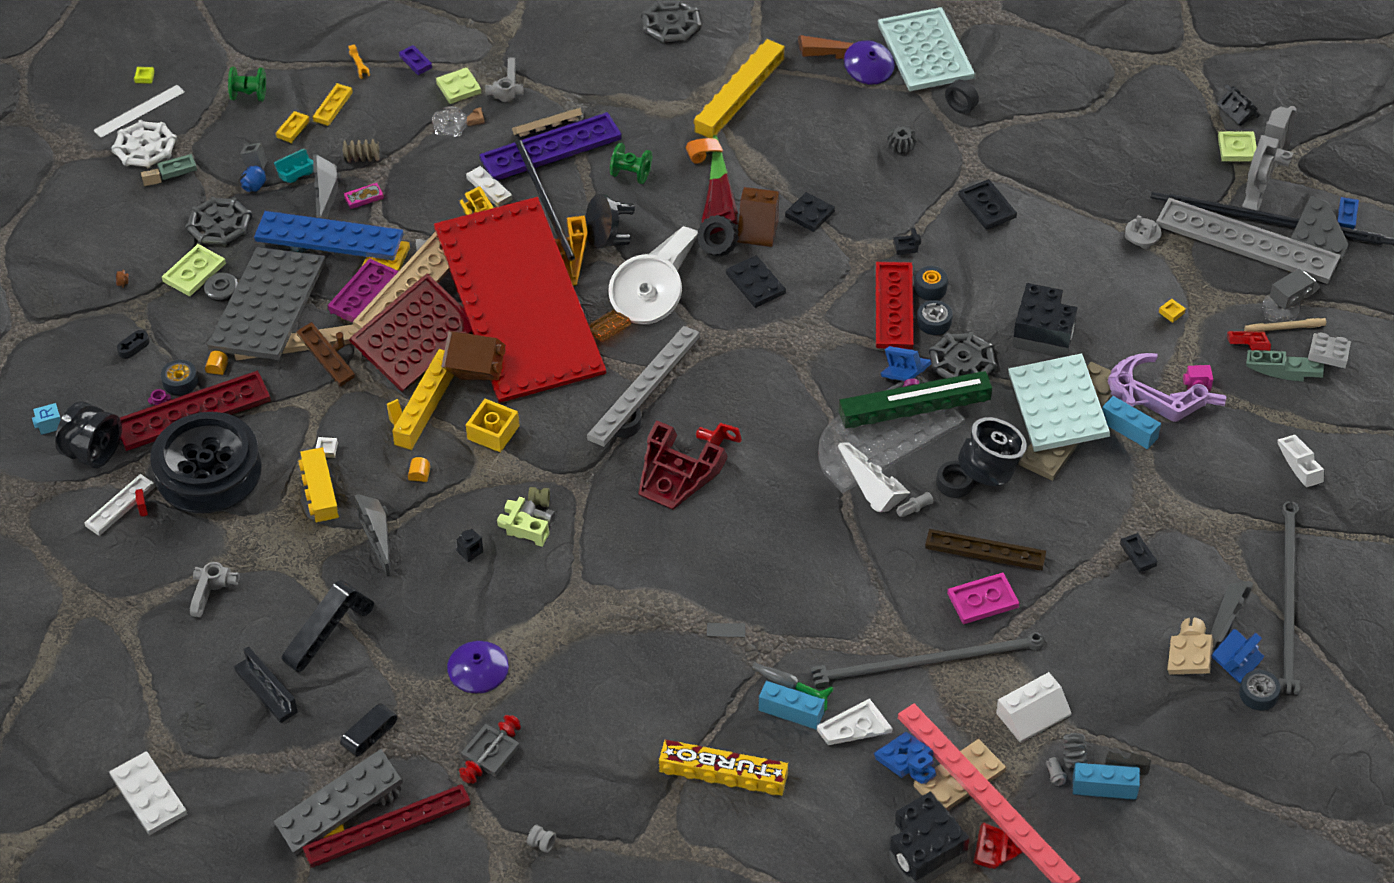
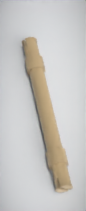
(1309, 323)

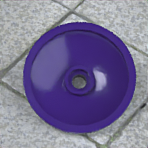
(867, 68)
(480, 674)

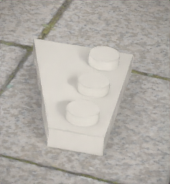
(854, 724)

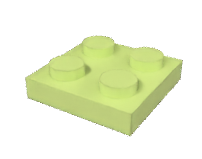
(458, 85)
(1237, 146)

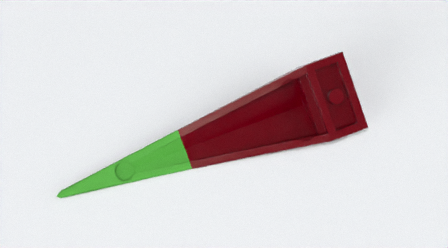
(720, 195)

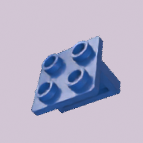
(904, 364)
(1238, 654)

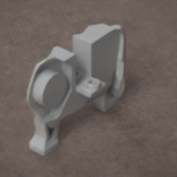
(1269, 153)

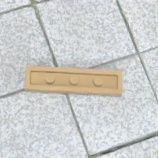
(553, 120)

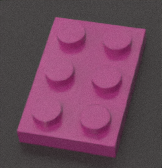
(983, 598)

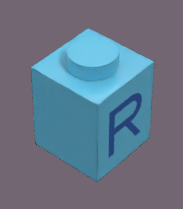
(46, 418)

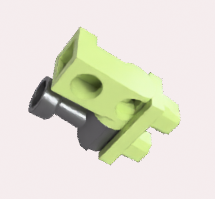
(526, 521)

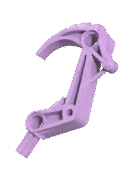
(1171, 407)

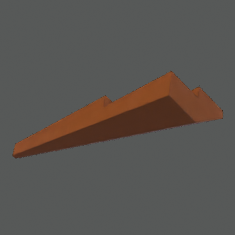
(817, 46)

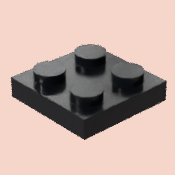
(809, 212)

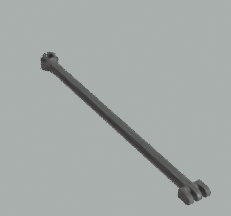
(1289, 595)
(822, 676)

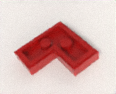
(1256, 339)

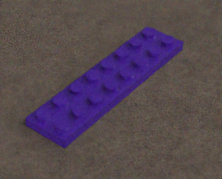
(552, 146)

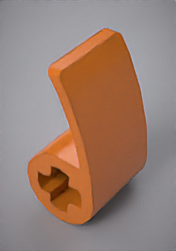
(697, 148)

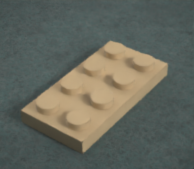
(947, 789)

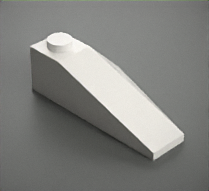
(677, 246)
(878, 489)

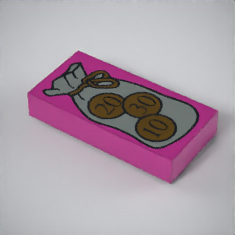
(363, 195)

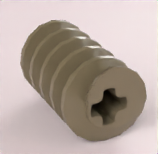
(362, 151)

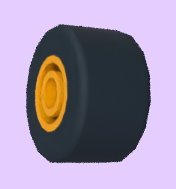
(931, 283)

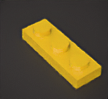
(332, 104)

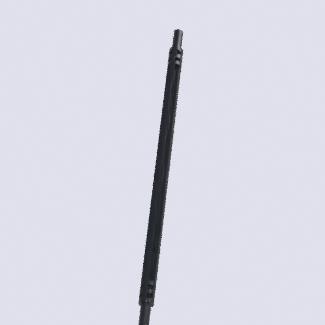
(1374, 238)

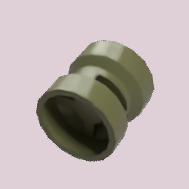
(539, 497)

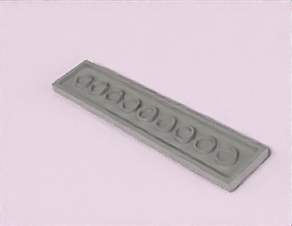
(1247, 240)

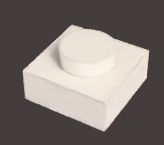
(329, 446)

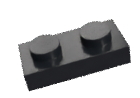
(1138, 552)

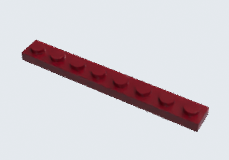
(386, 826)

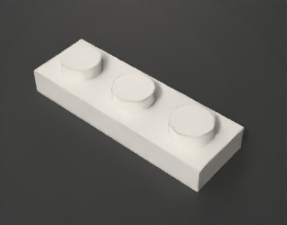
(493, 189)

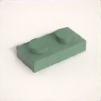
(177, 166)

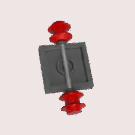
(490, 749)

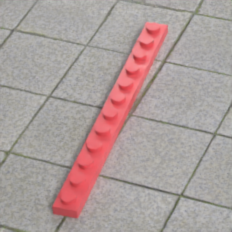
(987, 797)

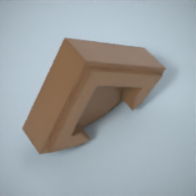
(475, 117)

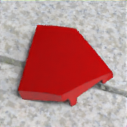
(994, 847)

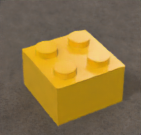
(492, 425)

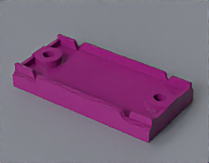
(361, 290)

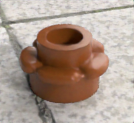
(121, 278)

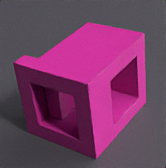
(1198, 375)

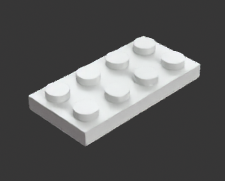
(148, 793)

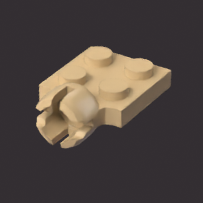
(1190, 649)

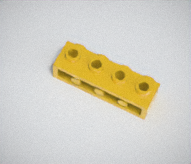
(319, 484)

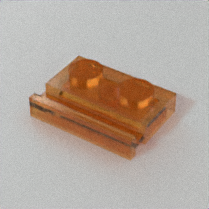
(609, 325)

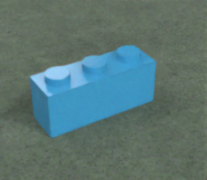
(1131, 422)
(791, 705)
(1106, 781)

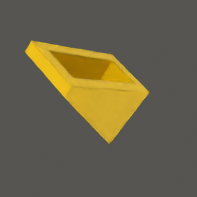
(394, 411)

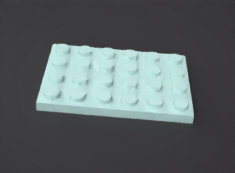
(925, 49)
(1058, 402)

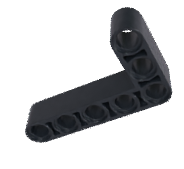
(323, 622)

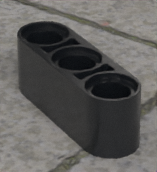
(368, 730)

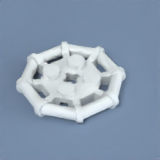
(140, 154)

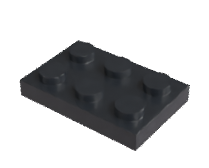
(987, 204)
(755, 281)

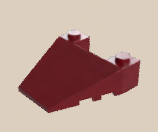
(671, 475)

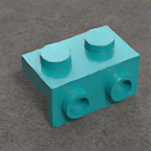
(294, 166)

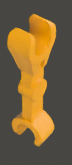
(358, 61)

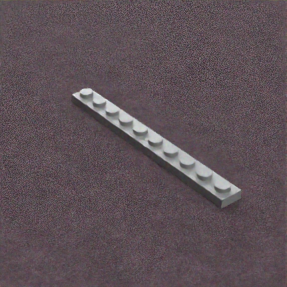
(643, 386)

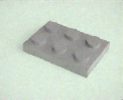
(1329, 350)

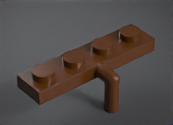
(327, 353)

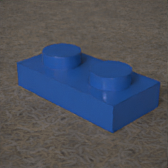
(1347, 212)

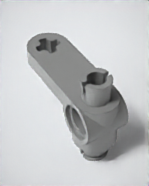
(506, 88)
(210, 577)

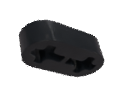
(133, 344)

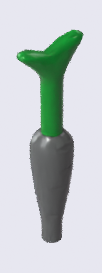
(790, 681)

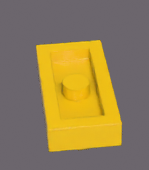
(292, 127)

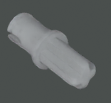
(914, 504)

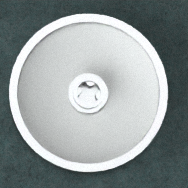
(645, 288)

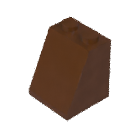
(758, 216)
(473, 356)

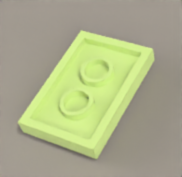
(193, 270)

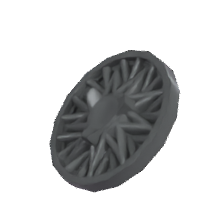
(220, 286)

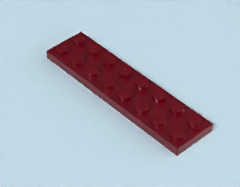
(226, 397)

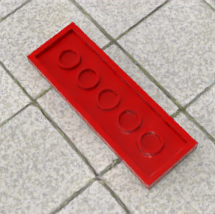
(894, 305)

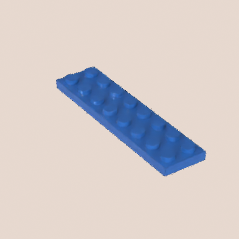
(329, 235)

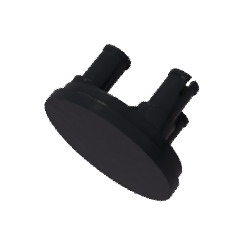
(603, 221)

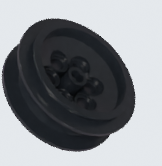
(206, 462)

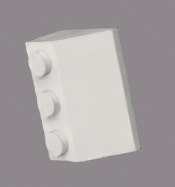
(1033, 707)

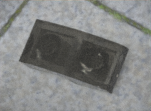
(1134, 760)

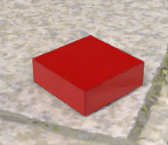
(141, 502)

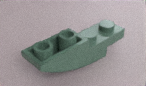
(1279, 366)

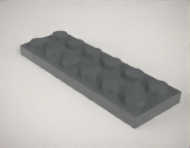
(338, 801)

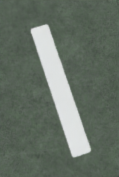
(138, 111)

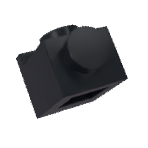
(465, 541)

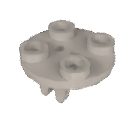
(1143, 232)

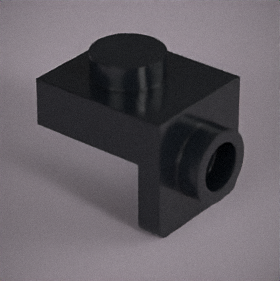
(907, 244)

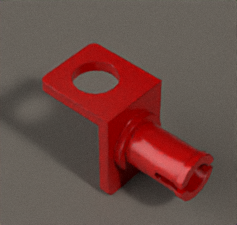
(719, 434)

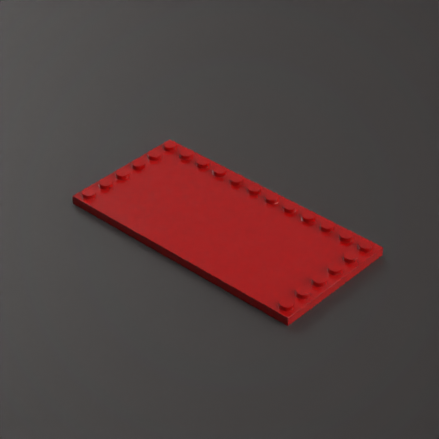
(522, 295)

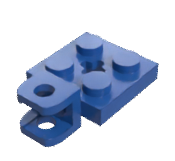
(916, 761)

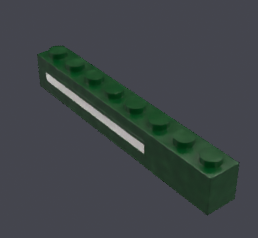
(915, 399)

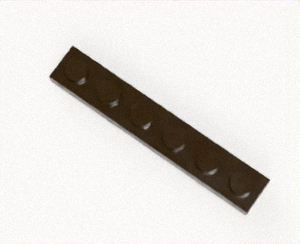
(985, 549)

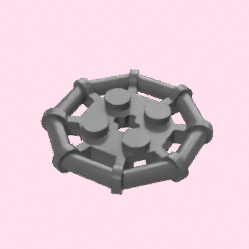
(680, 21)
(215, 232)
(967, 348)

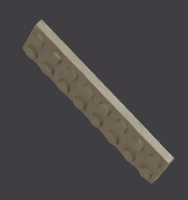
(1050, 461)

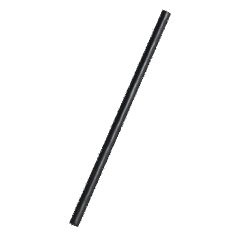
(558, 229)

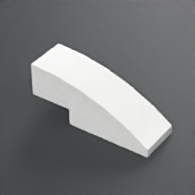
(1301, 460)

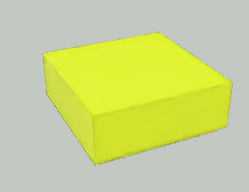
(144, 75)

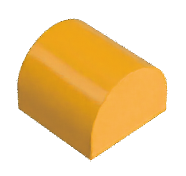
(216, 363)
(419, 469)

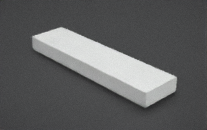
(118, 505)

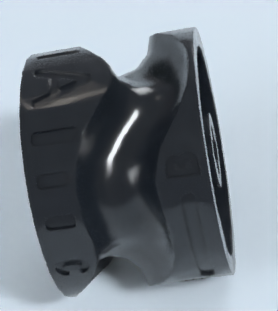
(88, 434)
(992, 451)

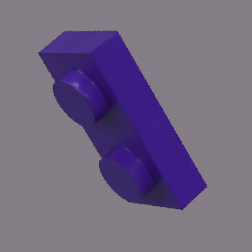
(415, 60)

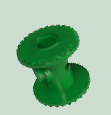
(247, 84)
(630, 163)

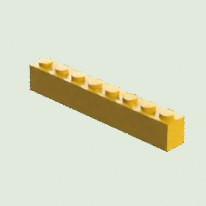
(739, 89)

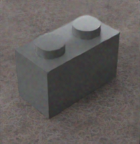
(1292, 289)

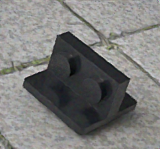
(1237, 105)

